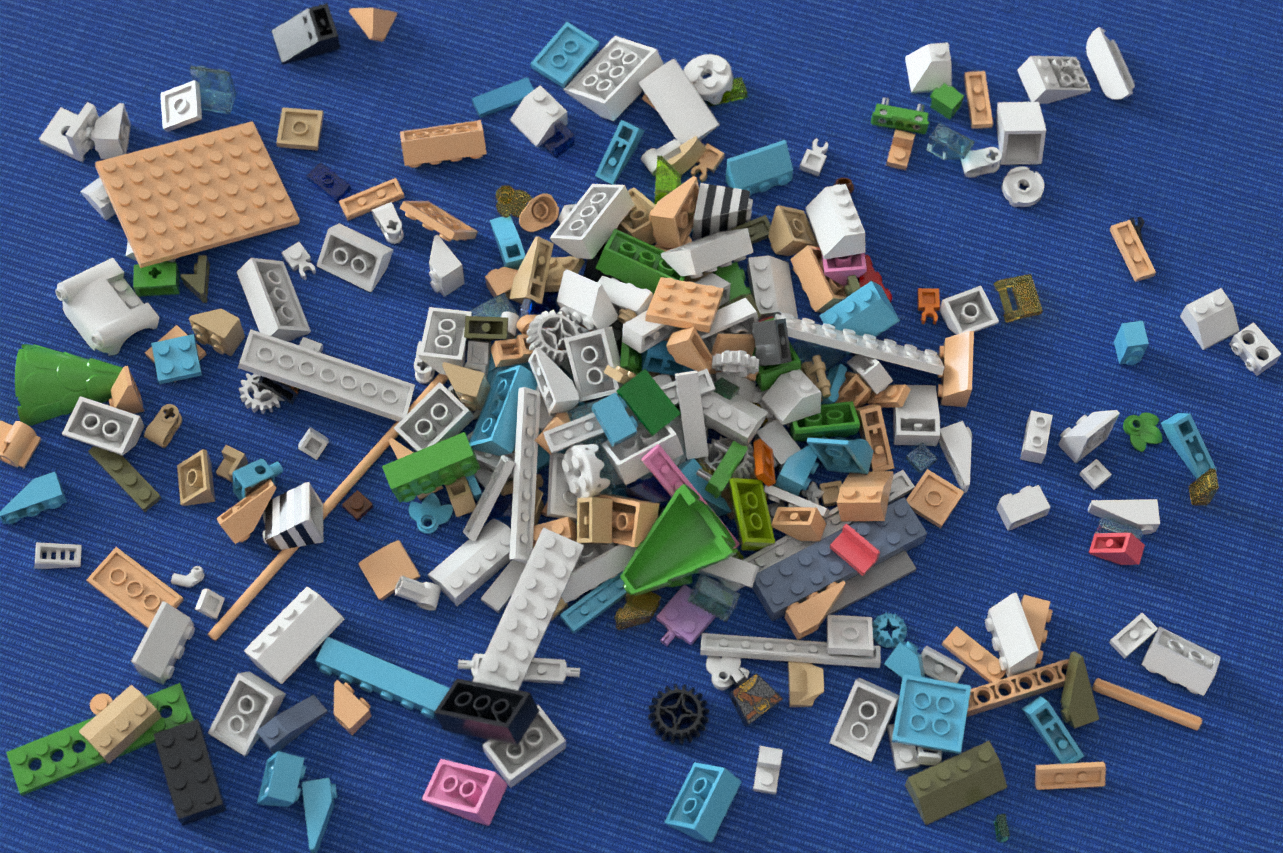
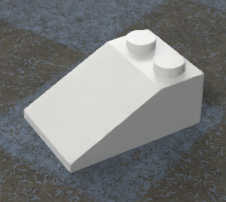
(1087, 434)
(245, 710)
(864, 719)

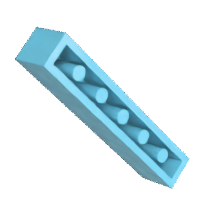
(381, 677)

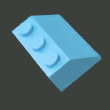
(760, 168)
(863, 312)
(703, 801)

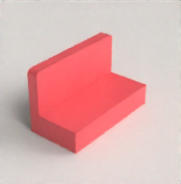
(855, 550)

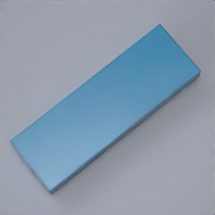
(502, 97)

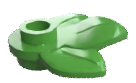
(1145, 432)

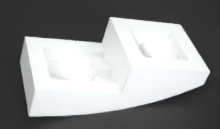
(478, 356)

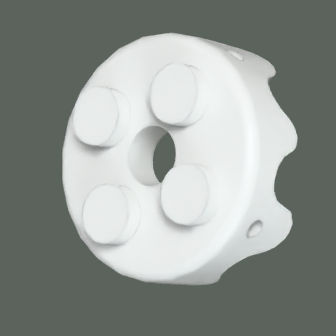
(714, 86)
(583, 471)

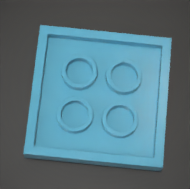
(931, 714)

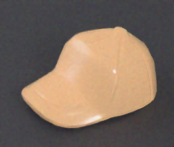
(539, 213)

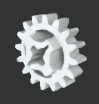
(735, 363)
(261, 400)

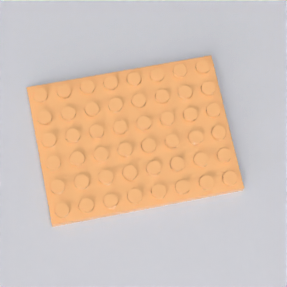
(196, 194)

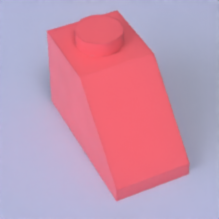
(1117, 548)

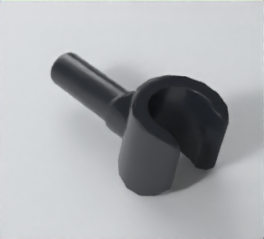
(1138, 227)

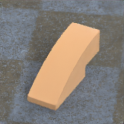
(511, 351)

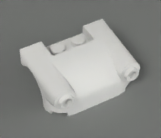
(104, 307)

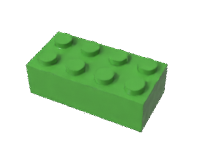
(431, 468)

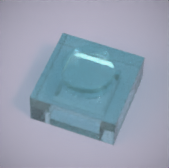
(921, 458)

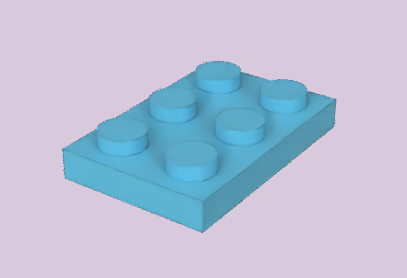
(564, 54)

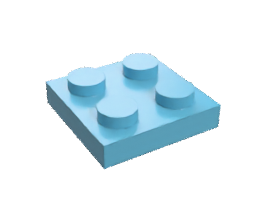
(176, 359)

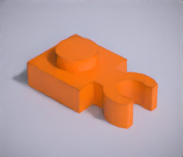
(929, 302)

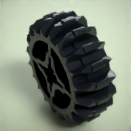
(686, 717)

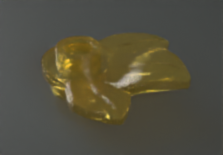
(511, 201)

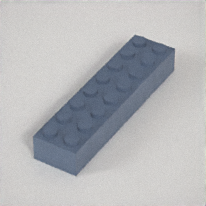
(819, 566)

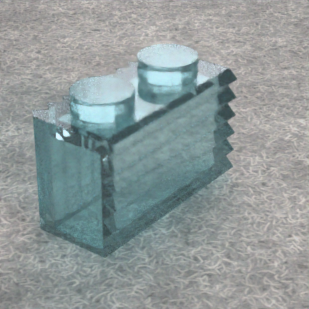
(713, 597)

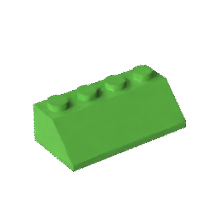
(635, 262)

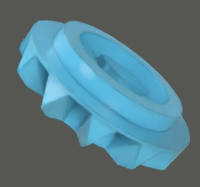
(882, 637)

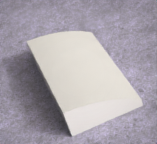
(678, 102)

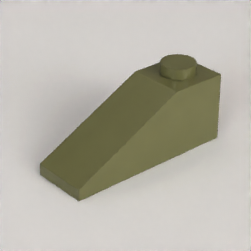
(1077, 695)

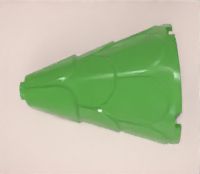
(53, 381)
(678, 545)

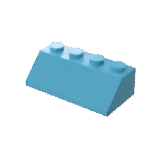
(498, 419)

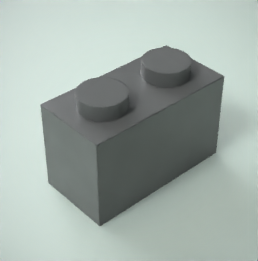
(771, 342)

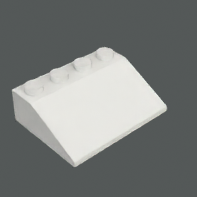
(613, 77)

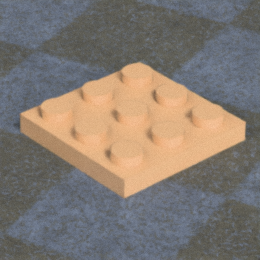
(439, 220)
(684, 304)

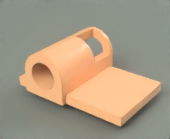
(17, 443)

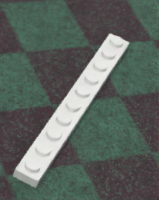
(788, 545)

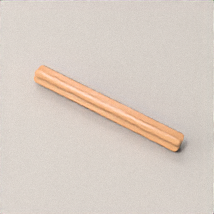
(1147, 704)

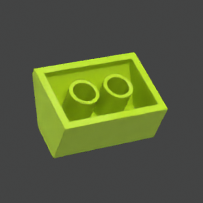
(751, 514)

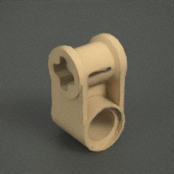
(163, 428)

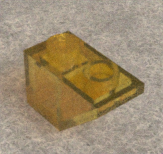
(637, 610)

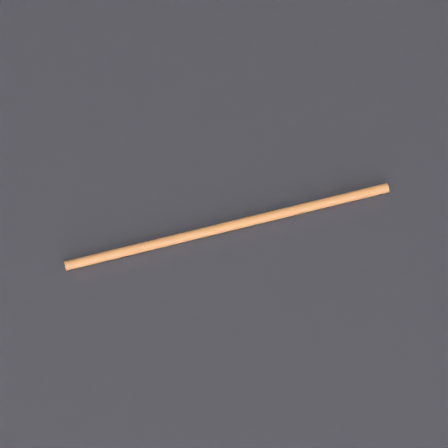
(328, 506)

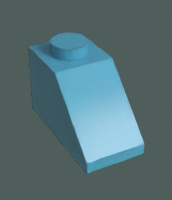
(906, 660)

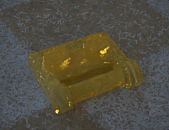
(1025, 296)

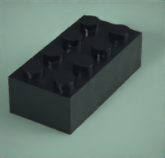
(487, 711)
(189, 772)

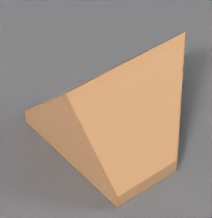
(374, 21)
(854, 390)

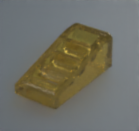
(1204, 488)

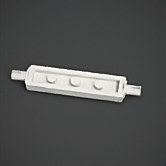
(540, 670)

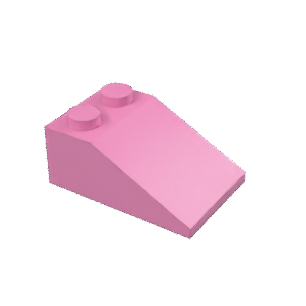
(465, 791)

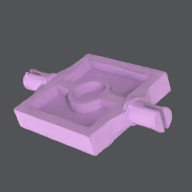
(683, 618)

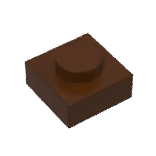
(357, 505)

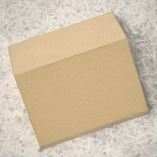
(196, 479)

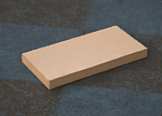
(132, 587)

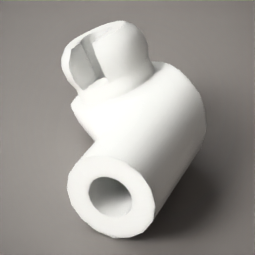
(190, 580)

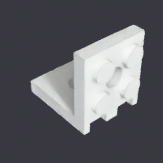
(77, 137)

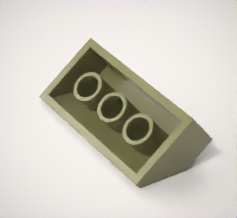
(956, 783)

